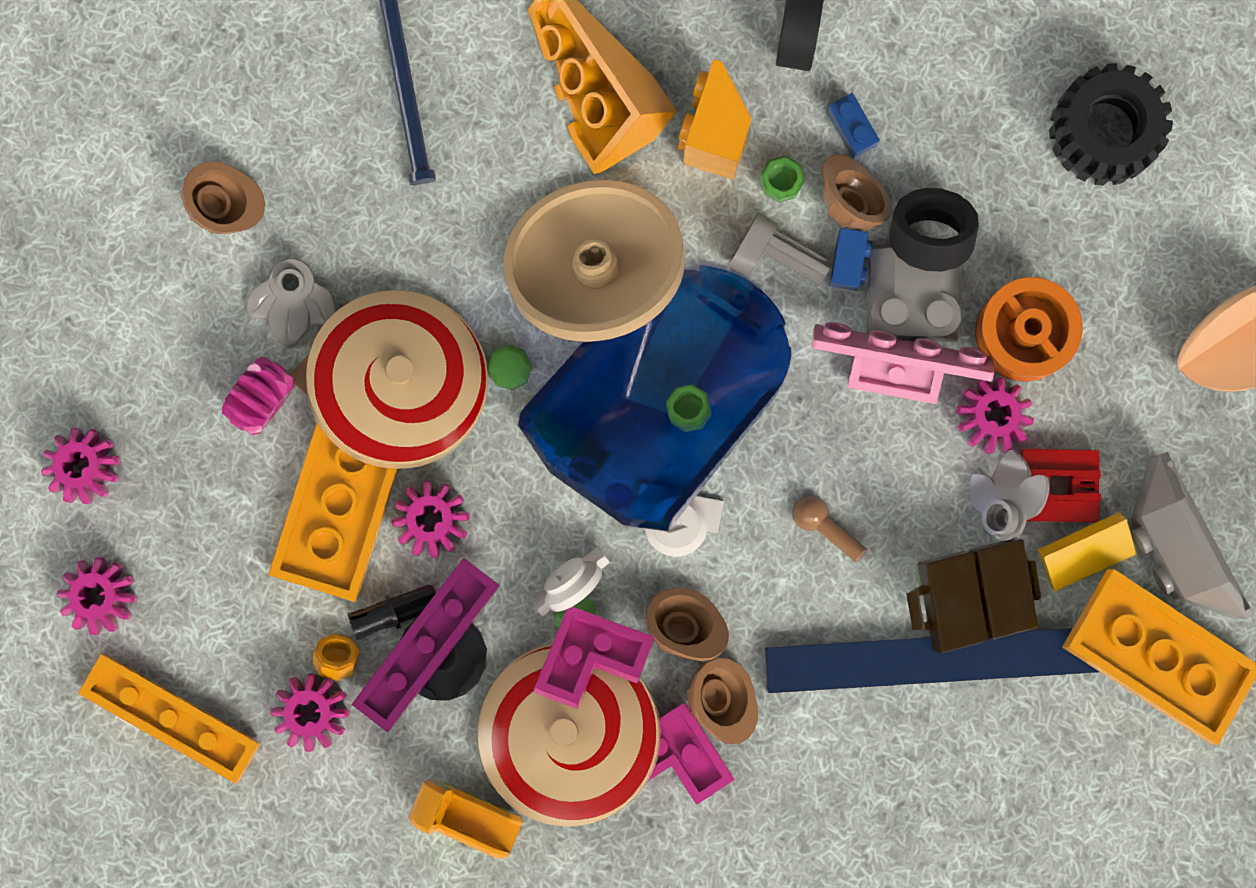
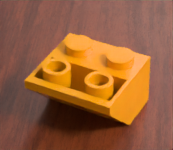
(720, 127)

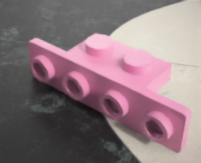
(900, 366)

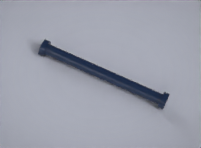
(406, 94)

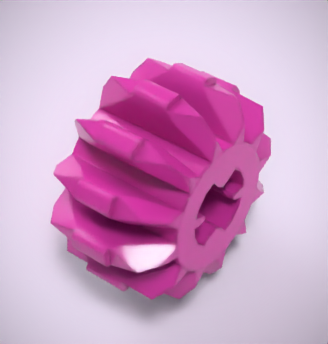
(257, 396)
(989, 430)
(92, 477)
(419, 509)
(97, 614)
(313, 728)

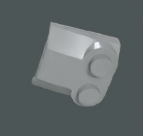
(912, 300)

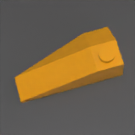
(608, 90)

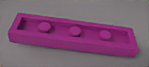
(425, 645)

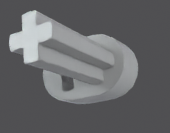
(764, 239)

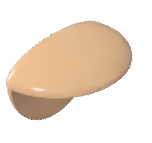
(1223, 346)

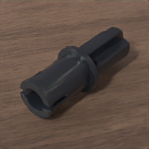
(390, 611)

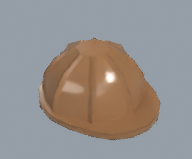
(854, 194)
(222, 198)
(686, 624)
(724, 700)

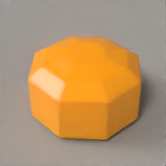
(335, 657)

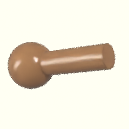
(812, 514)

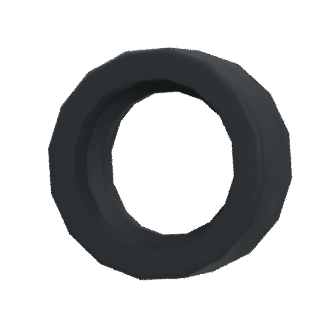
(799, 34)
(928, 252)

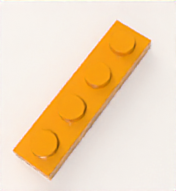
(169, 718)

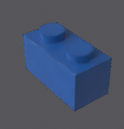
(852, 125)
(849, 259)

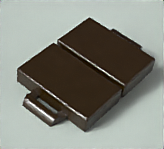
(976, 595)

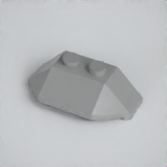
(1182, 545)

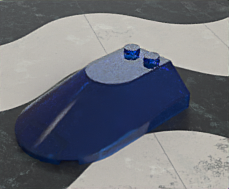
(606, 412)

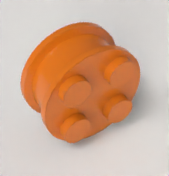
(1029, 329)

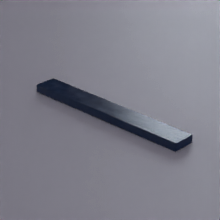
(915, 662)

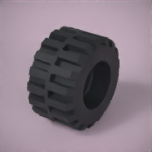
(1131, 95)

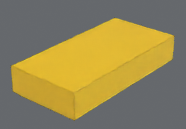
(1087, 551)

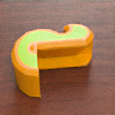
(465, 818)

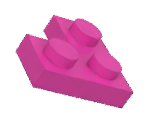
(590, 643)
(690, 755)

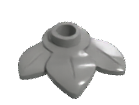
(287, 308)
(1010, 491)

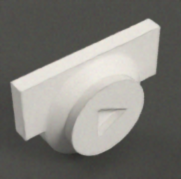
(690, 529)
(570, 583)

